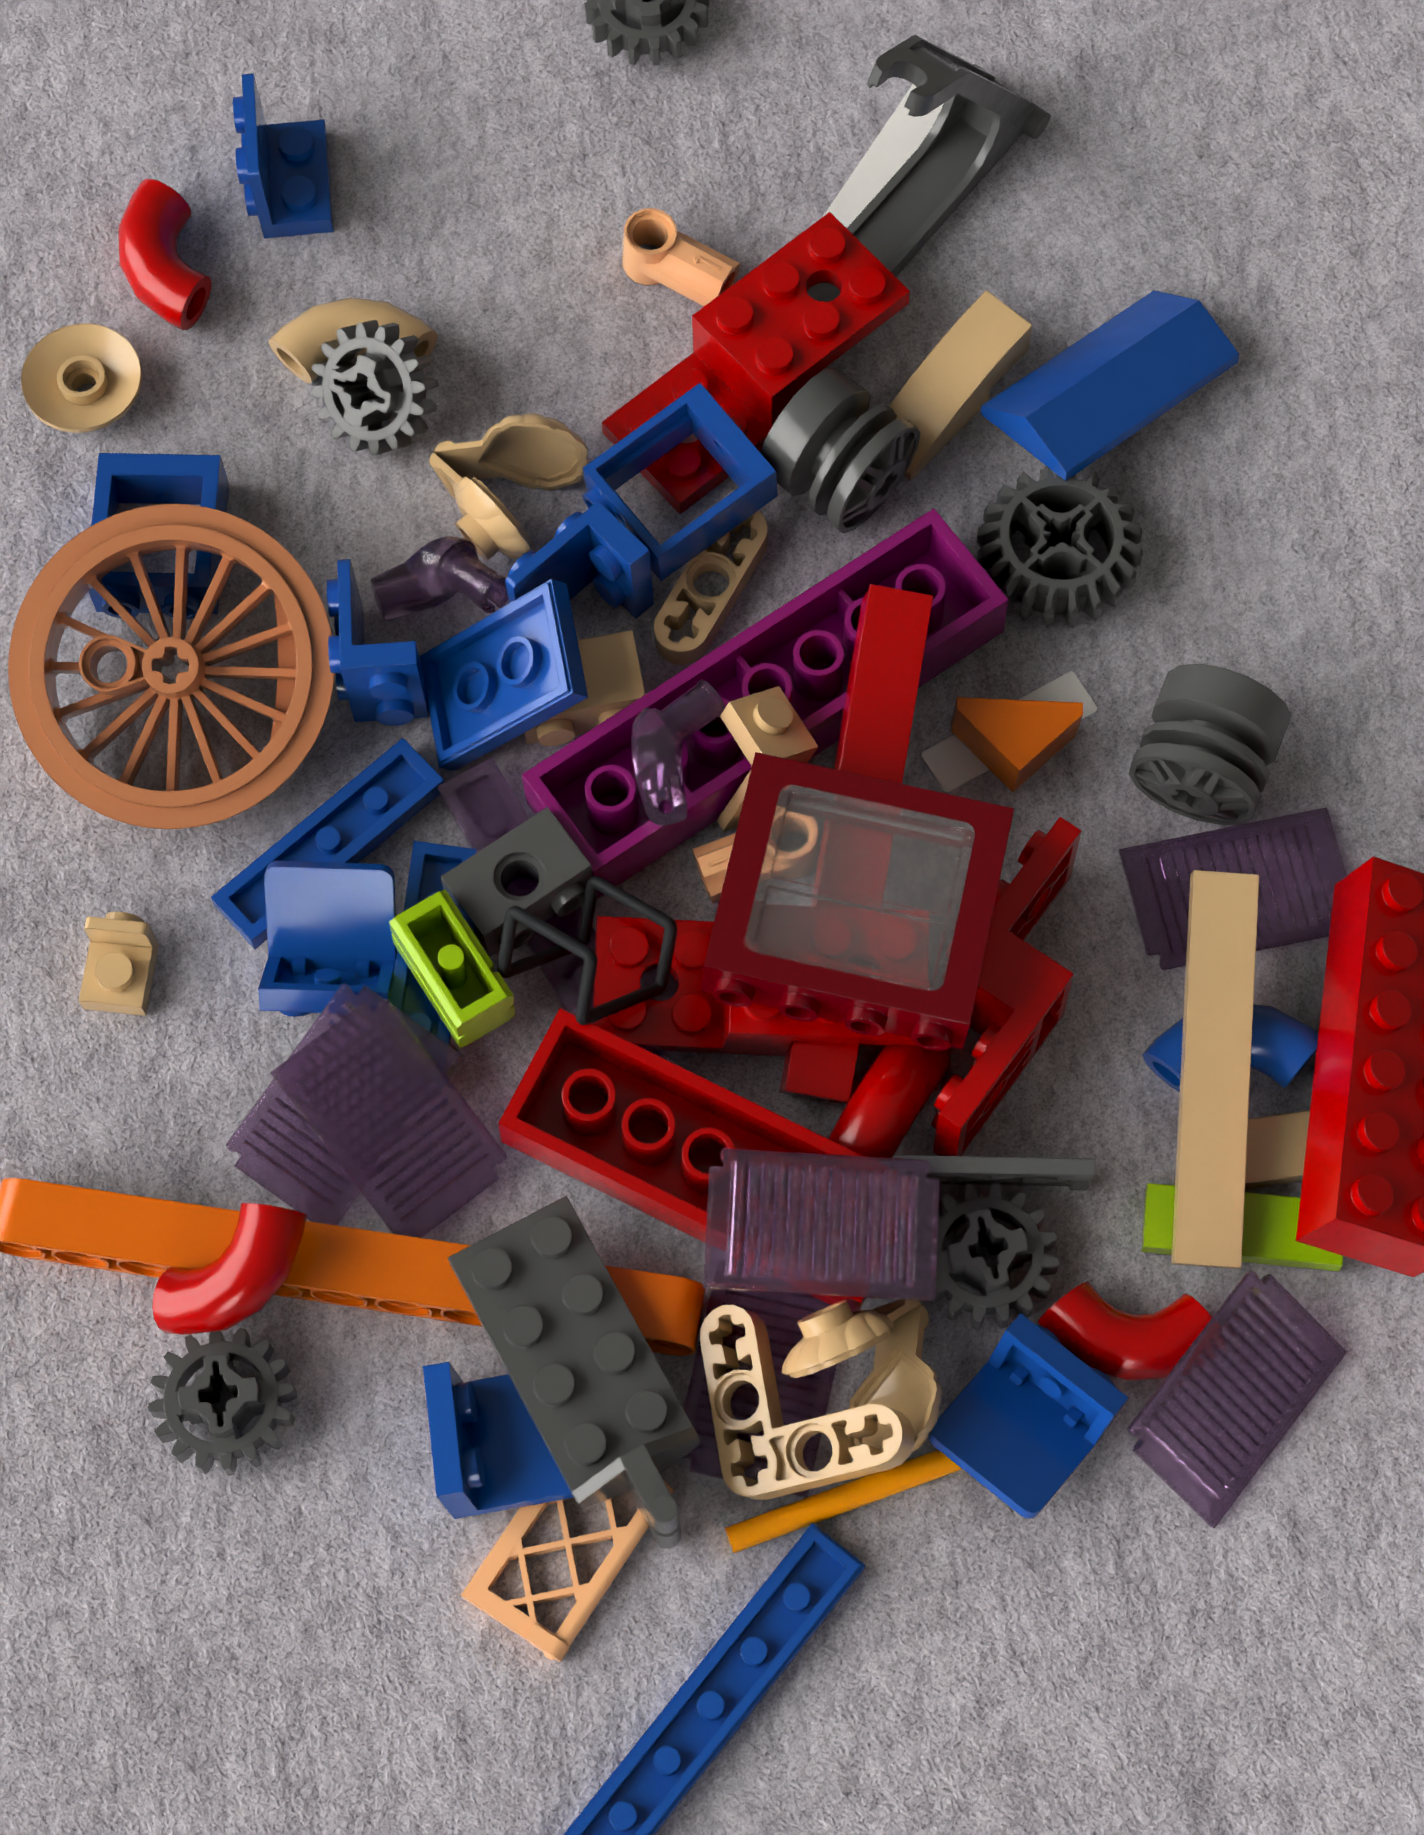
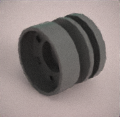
(840, 449)
(1210, 744)

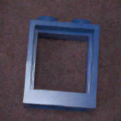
(688, 415)
(158, 481)

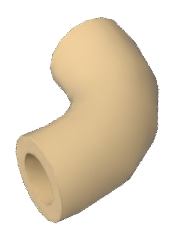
(301, 339)

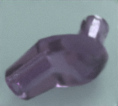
(435, 576)
(658, 748)

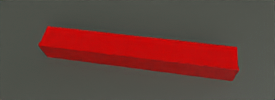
(874, 745)

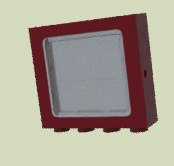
(857, 902)

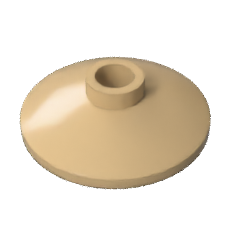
(78, 357)

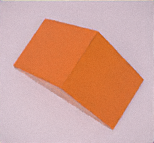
(1015, 735)

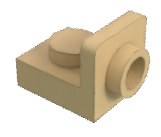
(118, 964)

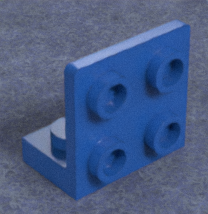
(282, 169)
(587, 550)
(486, 1446)

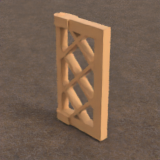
(587, 1596)

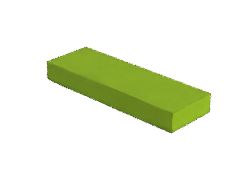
(1267, 1230)

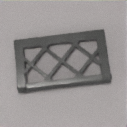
(1010, 1171)

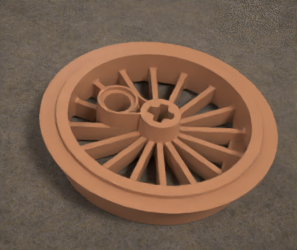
(301, 675)

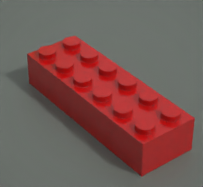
(1368, 1082)
(640, 1125)

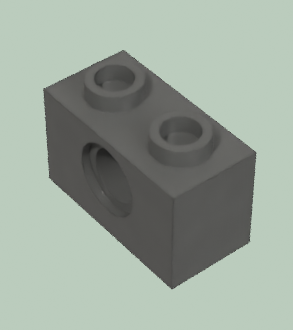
(531, 851)

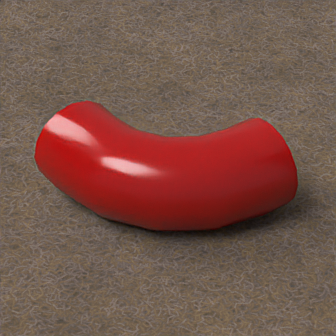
(151, 257)
(889, 1099)
(237, 1281)
(1124, 1342)

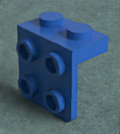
(377, 679)
(326, 932)
(1027, 1418)

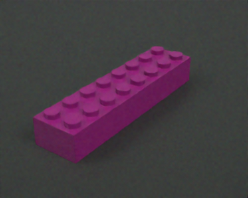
(799, 648)

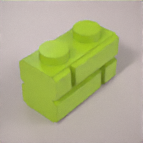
(452, 968)

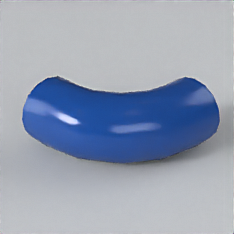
(1278, 1047)

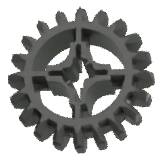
(1054, 516)

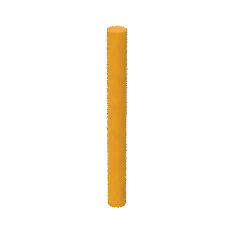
(838, 1500)

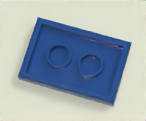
(503, 675)

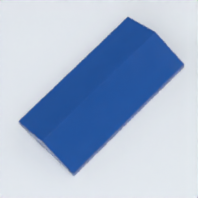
(1113, 382)

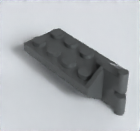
(579, 1362)

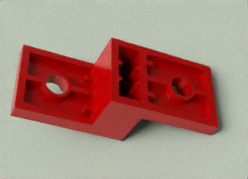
(764, 345)
(1017, 993)
(693, 1018)

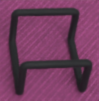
(578, 946)

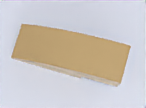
(959, 374)

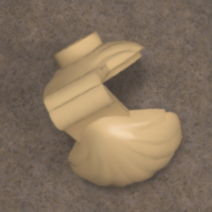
(519, 448)
(899, 1373)

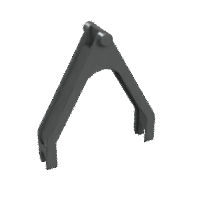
(964, 144)

